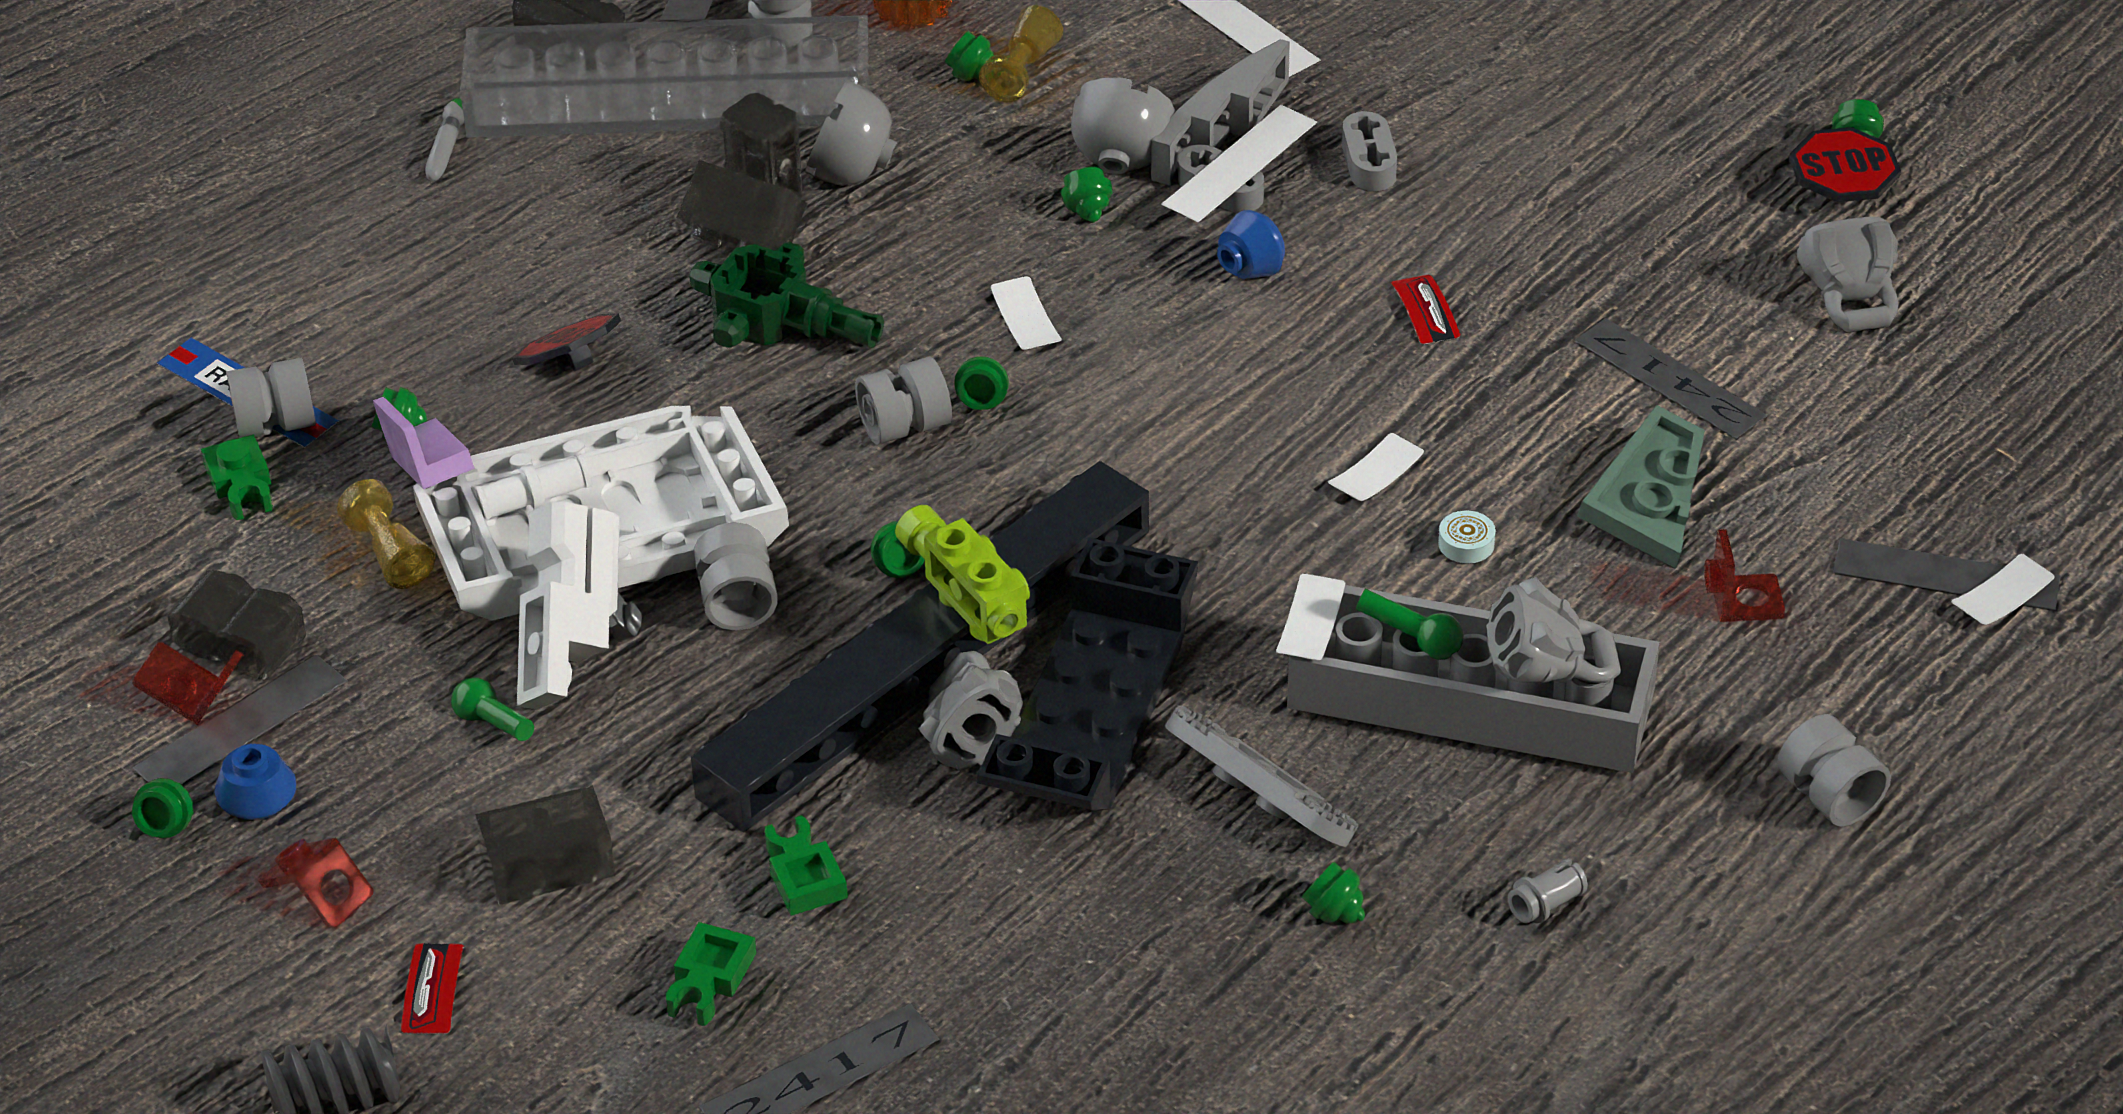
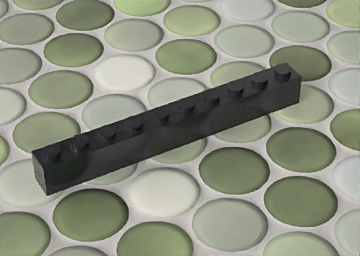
(899, 656)

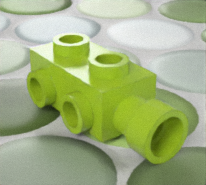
(967, 573)

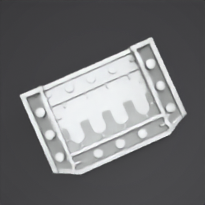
(656, 470)

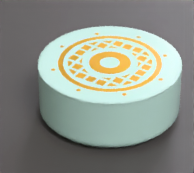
(1466, 536)

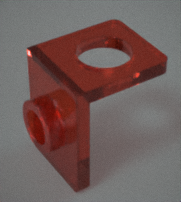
(1724, 584)
(181, 682)
(307, 865)

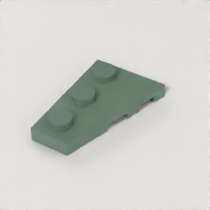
(1649, 487)

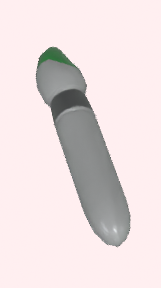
(445, 139)

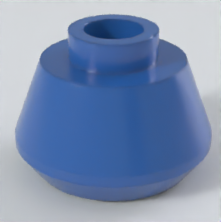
(1251, 246)
(254, 783)

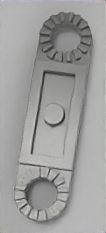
(1277, 789)

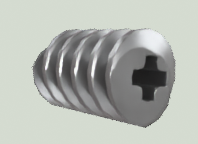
(332, 1075)

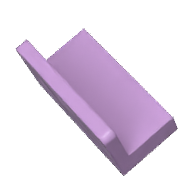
(423, 451)

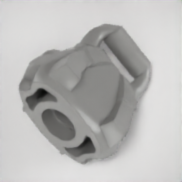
(1852, 263)
(1541, 640)
(968, 709)

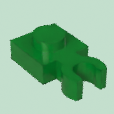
(239, 472)
(802, 871)
(709, 964)

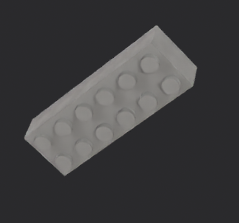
(1387, 681)

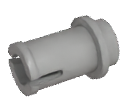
(1537, 896)

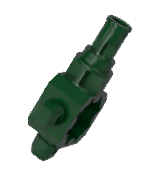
(790, 302)

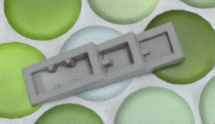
(1224, 106)

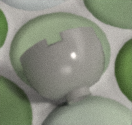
(1118, 123)
(852, 138)

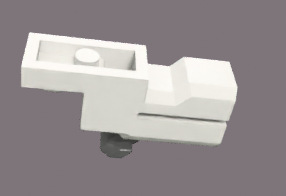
(574, 599)

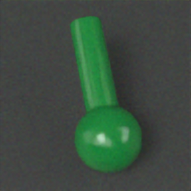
(1436, 635)
(478, 700)

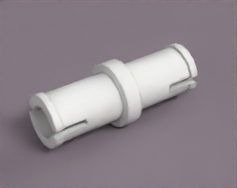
(532, 486)

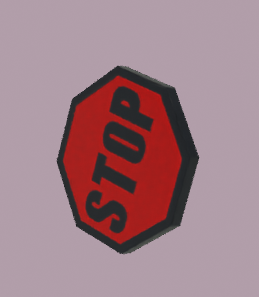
(1845, 164)
(568, 343)

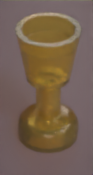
(1033, 36)
(399, 552)

